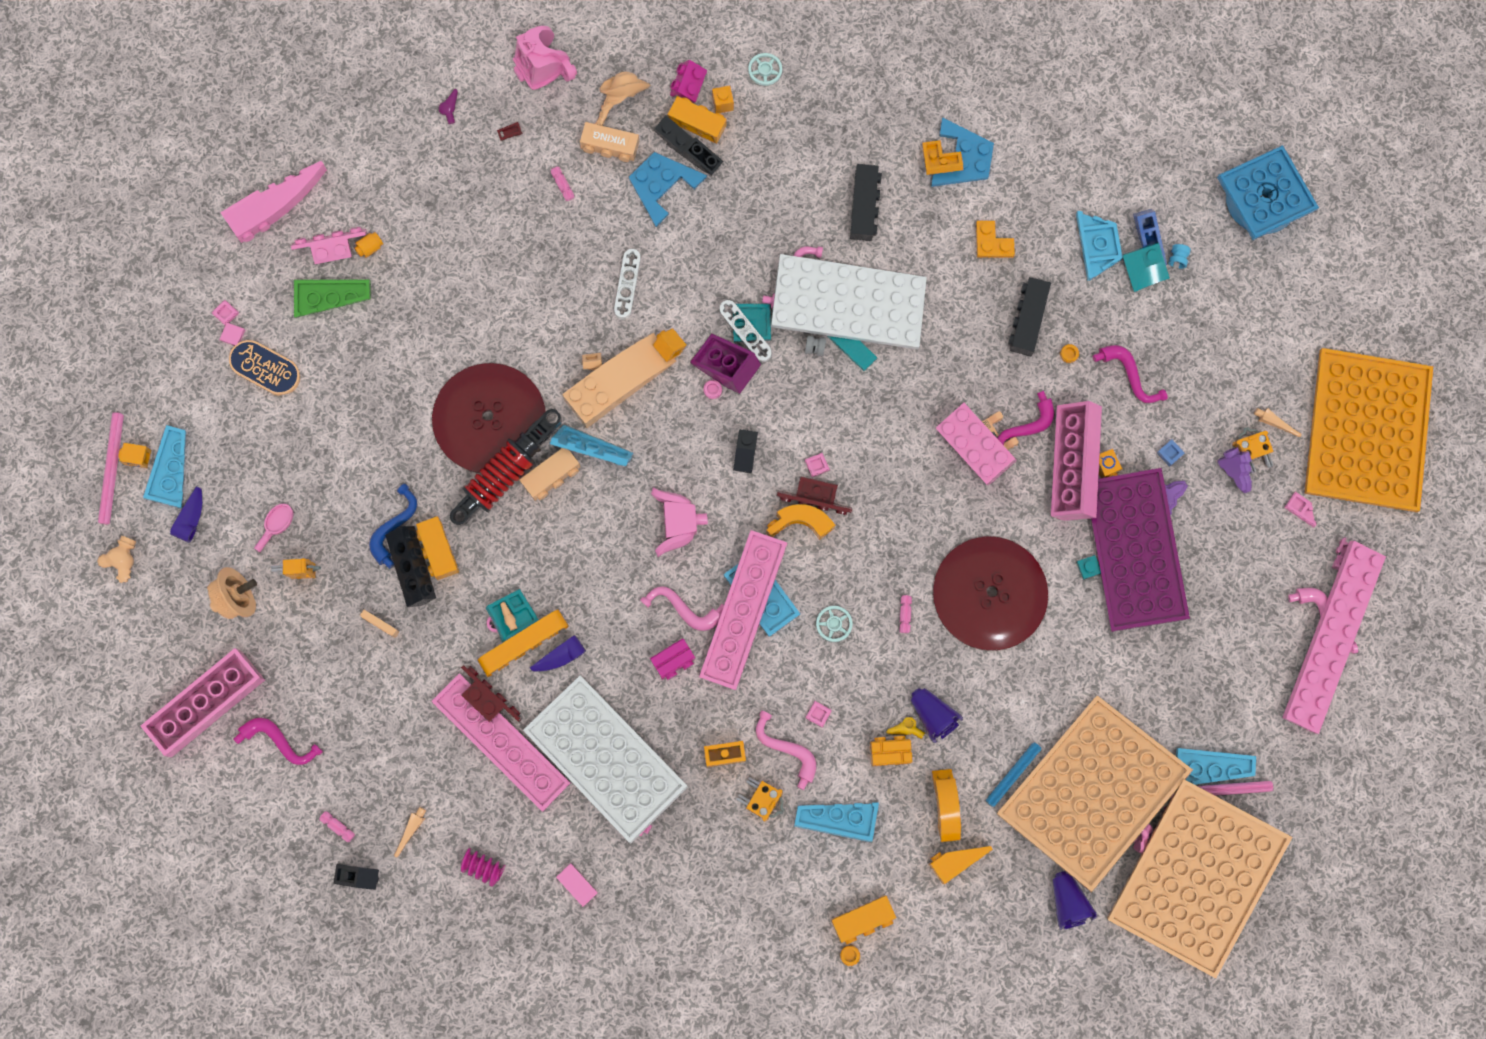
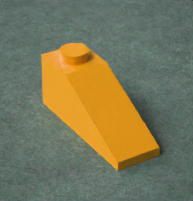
(951, 864)

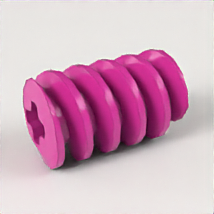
(481, 868)

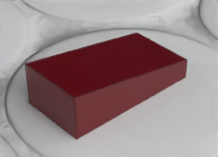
(510, 131)

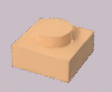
(592, 361)

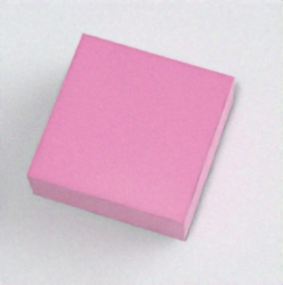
(225, 312)
(232, 334)
(817, 465)
(818, 714)

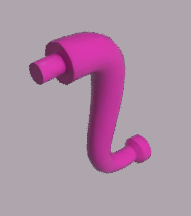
(1119, 352)
(1046, 418)
(265, 725)

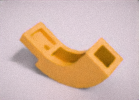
(801, 514)
(947, 804)

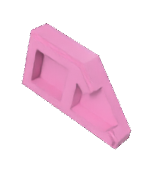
(1301, 508)

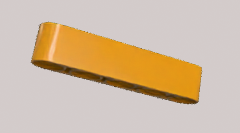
(523, 641)

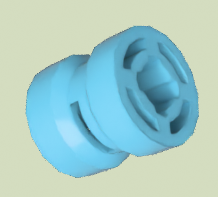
(1179, 254)

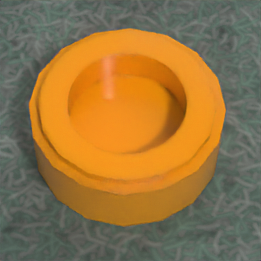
(1069, 353)
(850, 955)

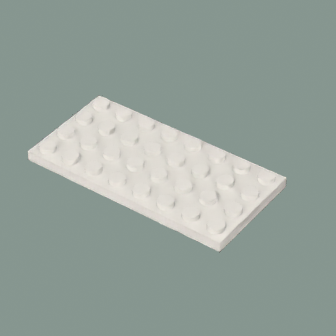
(848, 301)
(605, 759)

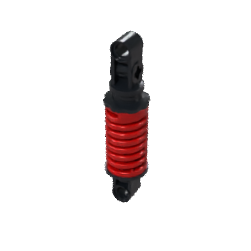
(505, 469)

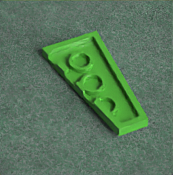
(323, 295)

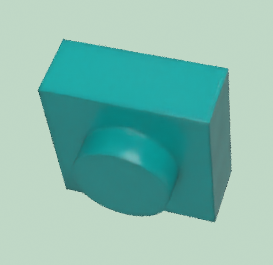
(1089, 567)

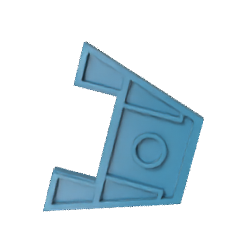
(975, 155)
(656, 177)

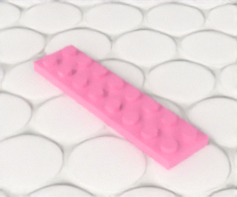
(743, 610)
(503, 746)

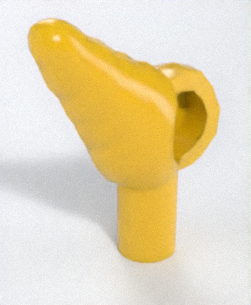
(906, 727)

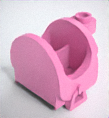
(537, 62)

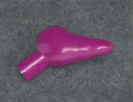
(448, 106)

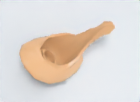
(617, 89)

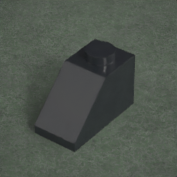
(745, 451)
(356, 876)

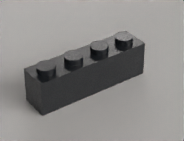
(864, 202)
(1030, 316)

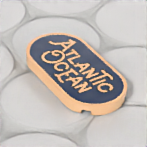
(264, 367)

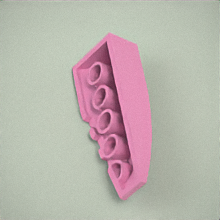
(262, 209)

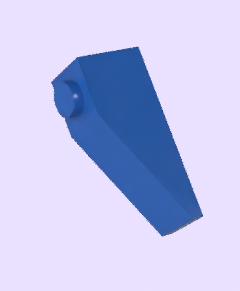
(1148, 229)

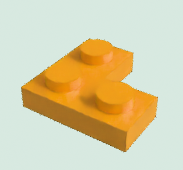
(937, 162)
(988, 245)

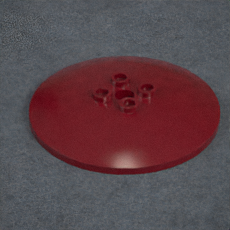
(464, 400)
(985, 620)

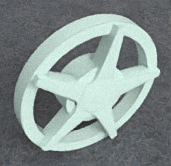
(765, 69)
(834, 624)

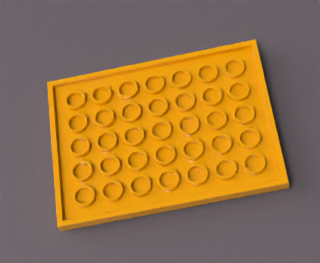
(1369, 430)

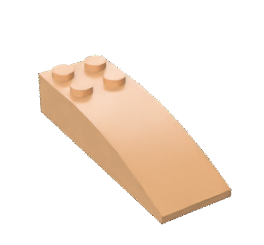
(615, 381)

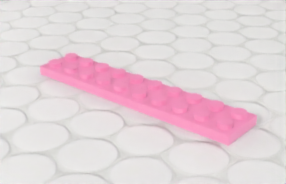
(1334, 637)

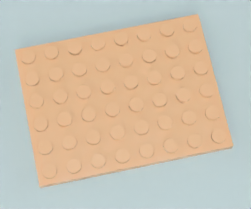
(1094, 793)
(1199, 878)

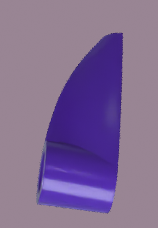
(188, 518)
(560, 656)

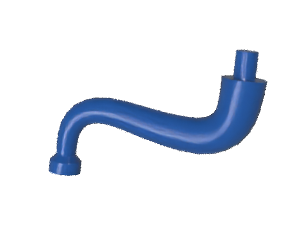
(376, 545)

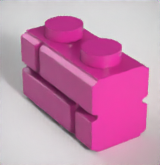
(673, 659)

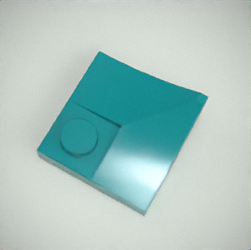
(1146, 266)
(760, 319)
(518, 607)

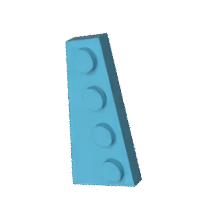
(586, 444)
(167, 474)
(1216, 766)
(848, 821)

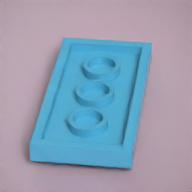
(778, 610)

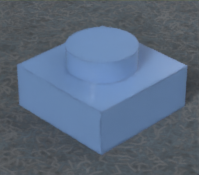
(1170, 453)

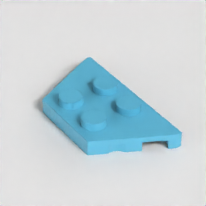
(1099, 244)

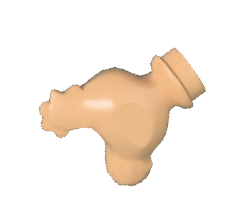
(119, 558)

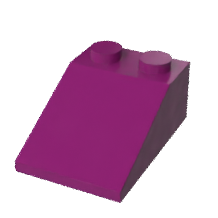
(726, 363)

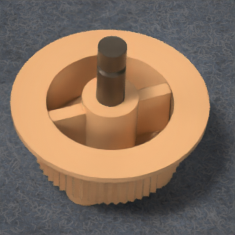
(232, 594)

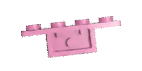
(330, 247)

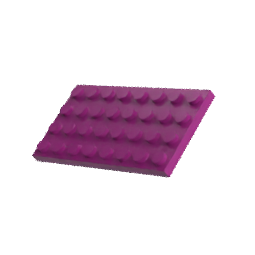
(1138, 551)

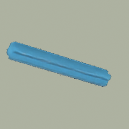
(1013, 774)

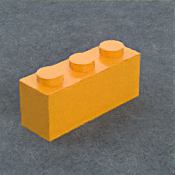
(697, 119)
(436, 548)
(864, 920)

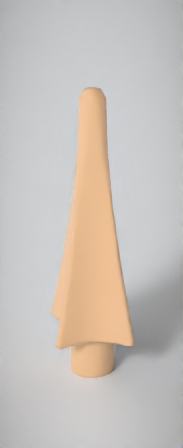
(1271, 419)
(413, 824)

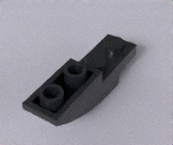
(688, 147)

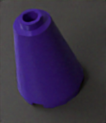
(934, 714)
(1071, 902)

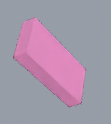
(576, 885)

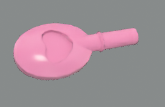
(275, 523)

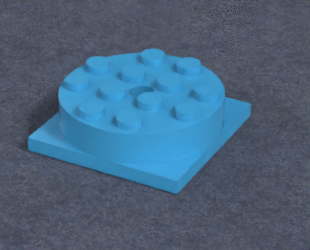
(1278, 180)

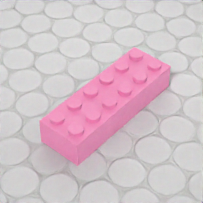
(1076, 461)
(202, 703)

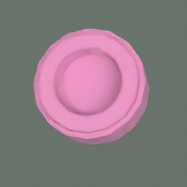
(712, 389)

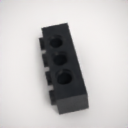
(410, 566)

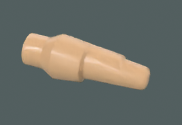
(508, 617)

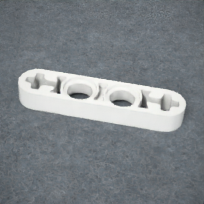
(627, 284)
(747, 329)

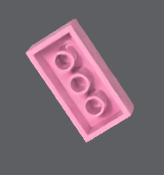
(976, 444)

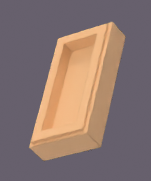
(379, 623)

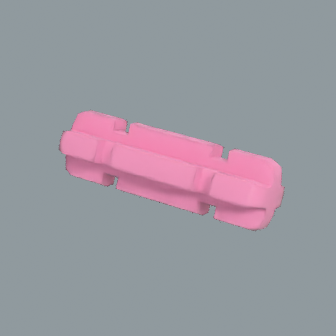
(562, 183)
(905, 614)
(336, 826)

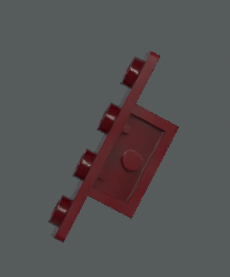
(817, 493)
(485, 700)

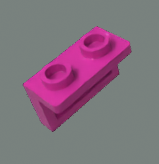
(688, 80)

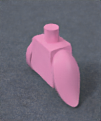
(679, 520)

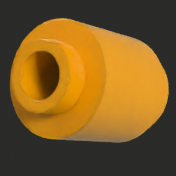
(368, 245)

